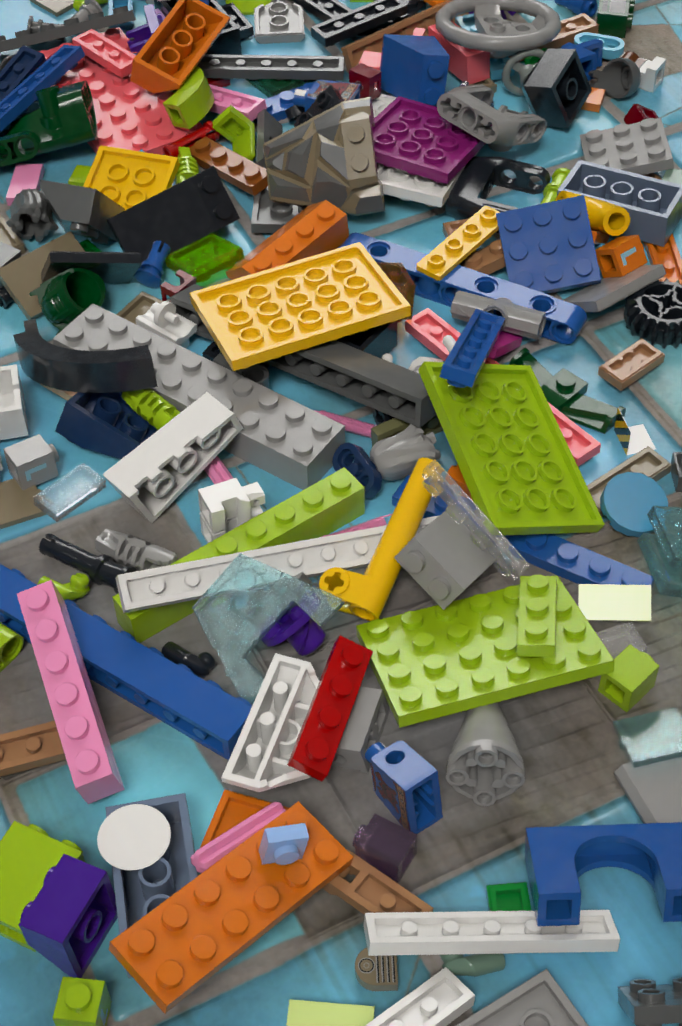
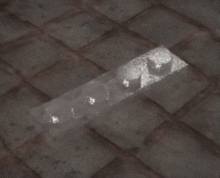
(463, 509)

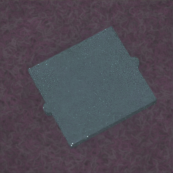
(651, 736)

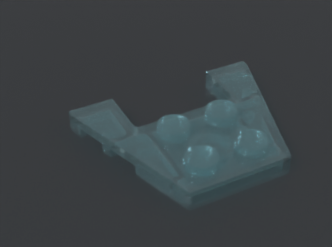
(246, 606)

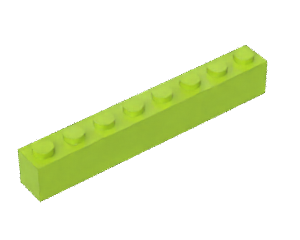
(302, 517)

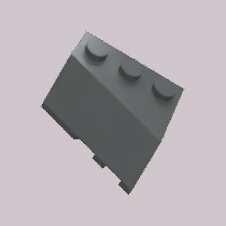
(81, 210)

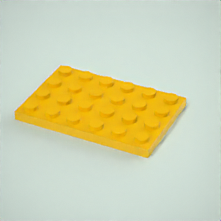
(298, 305)

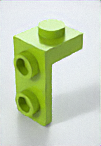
(237, 130)

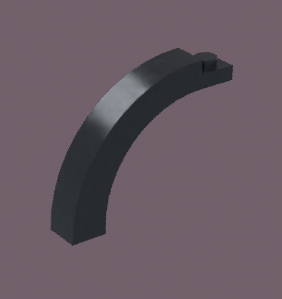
(81, 369)

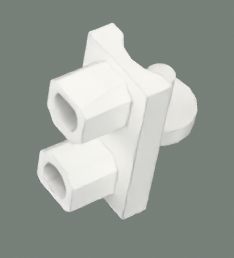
(167, 323)

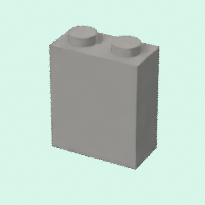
(444, 559)

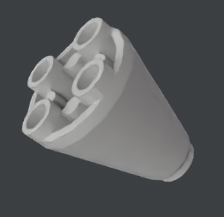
(485, 757)

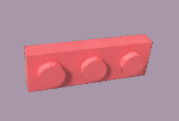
(105, 52)

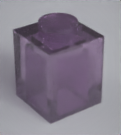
(386, 846)

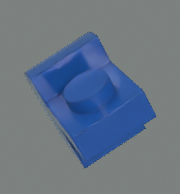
(589, 54)

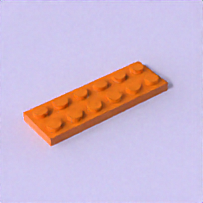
(225, 911)

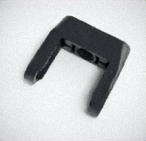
(479, 178)

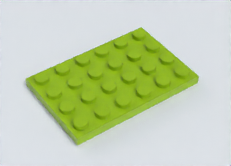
(512, 451)
(467, 655)

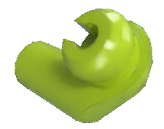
(73, 590)

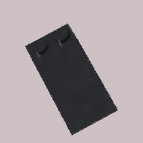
(175, 215)

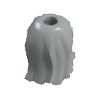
(398, 454)

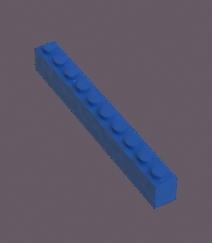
(141, 674)

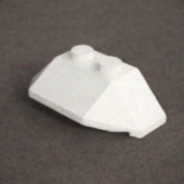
(273, 727)

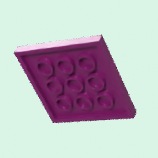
(421, 141)

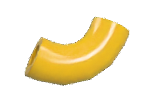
(603, 215)

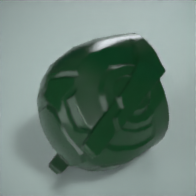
(69, 295)

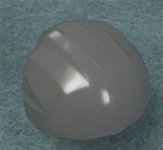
(618, 78)

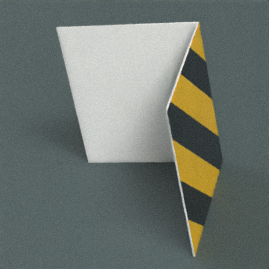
(631, 438)

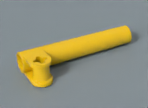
(368, 593)

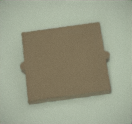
(17, 504)

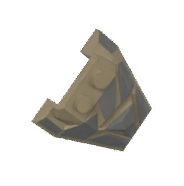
(328, 161)

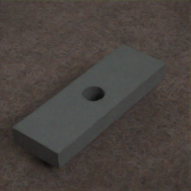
(266, 130)

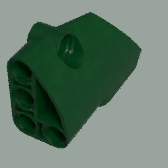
(62, 121)

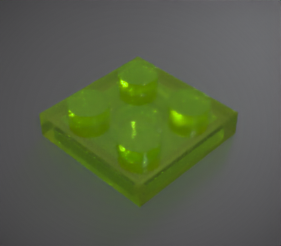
(205, 257)

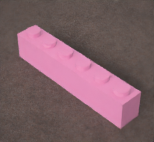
(70, 693)

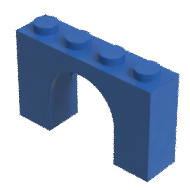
(563, 853)

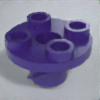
(298, 630)

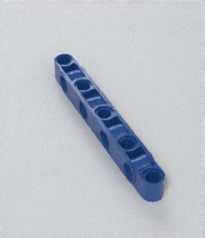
(563, 318)

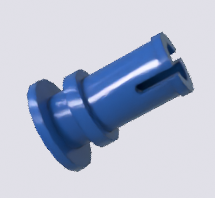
(152, 269)

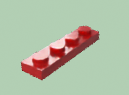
(330, 709)

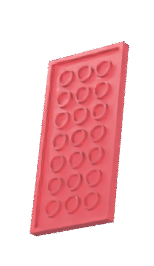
(123, 110)

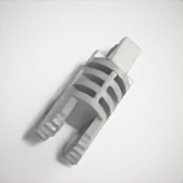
(133, 550)

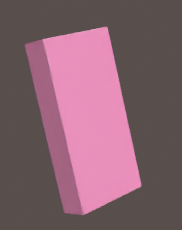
(24, 177)

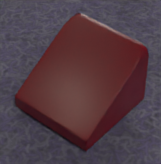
(638, 113)

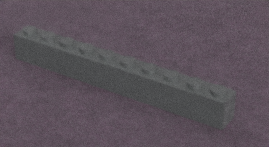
(345, 372)

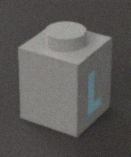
(32, 461)

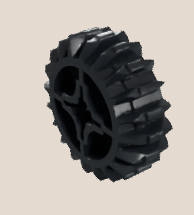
(656, 313)

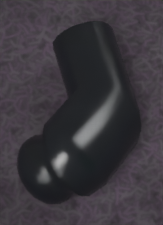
(199, 664)

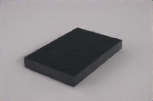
(110, 266)

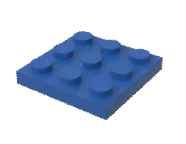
(549, 246)

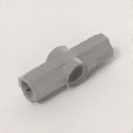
(518, 319)

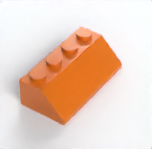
(177, 46)
(311, 232)

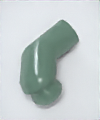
(473, 965)

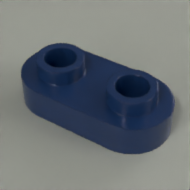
(362, 469)

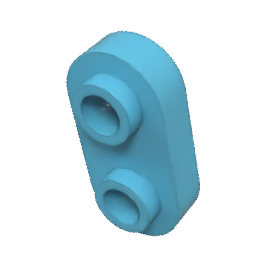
(612, 46)

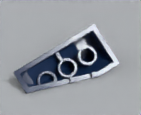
(103, 424)

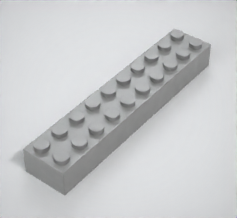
(276, 430)

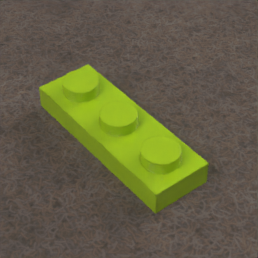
(537, 616)

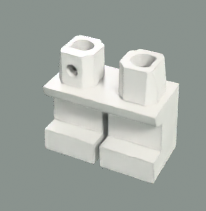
(228, 506)

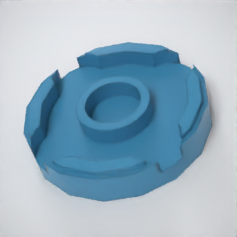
(628, 501)

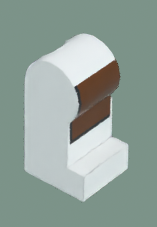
(651, 71)

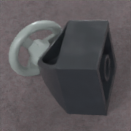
(552, 86)

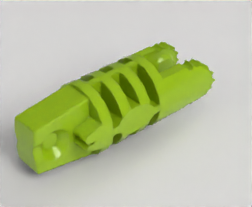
(188, 165)
(150, 406)

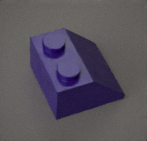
(70, 915)

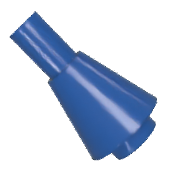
(578, 7)

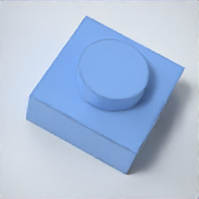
(283, 844)

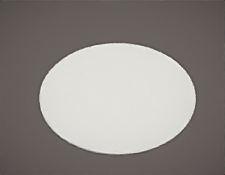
(134, 837)

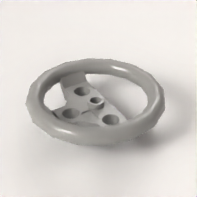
(494, 33)

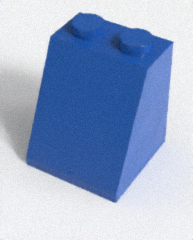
(414, 67)

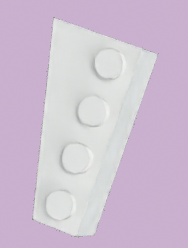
(173, 456)

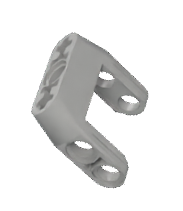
(471, 113)

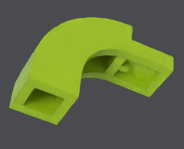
(190, 101)

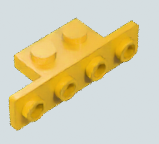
(459, 244)

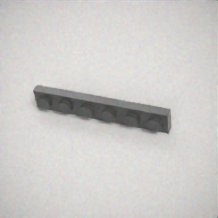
(71, 27)
(272, 67)

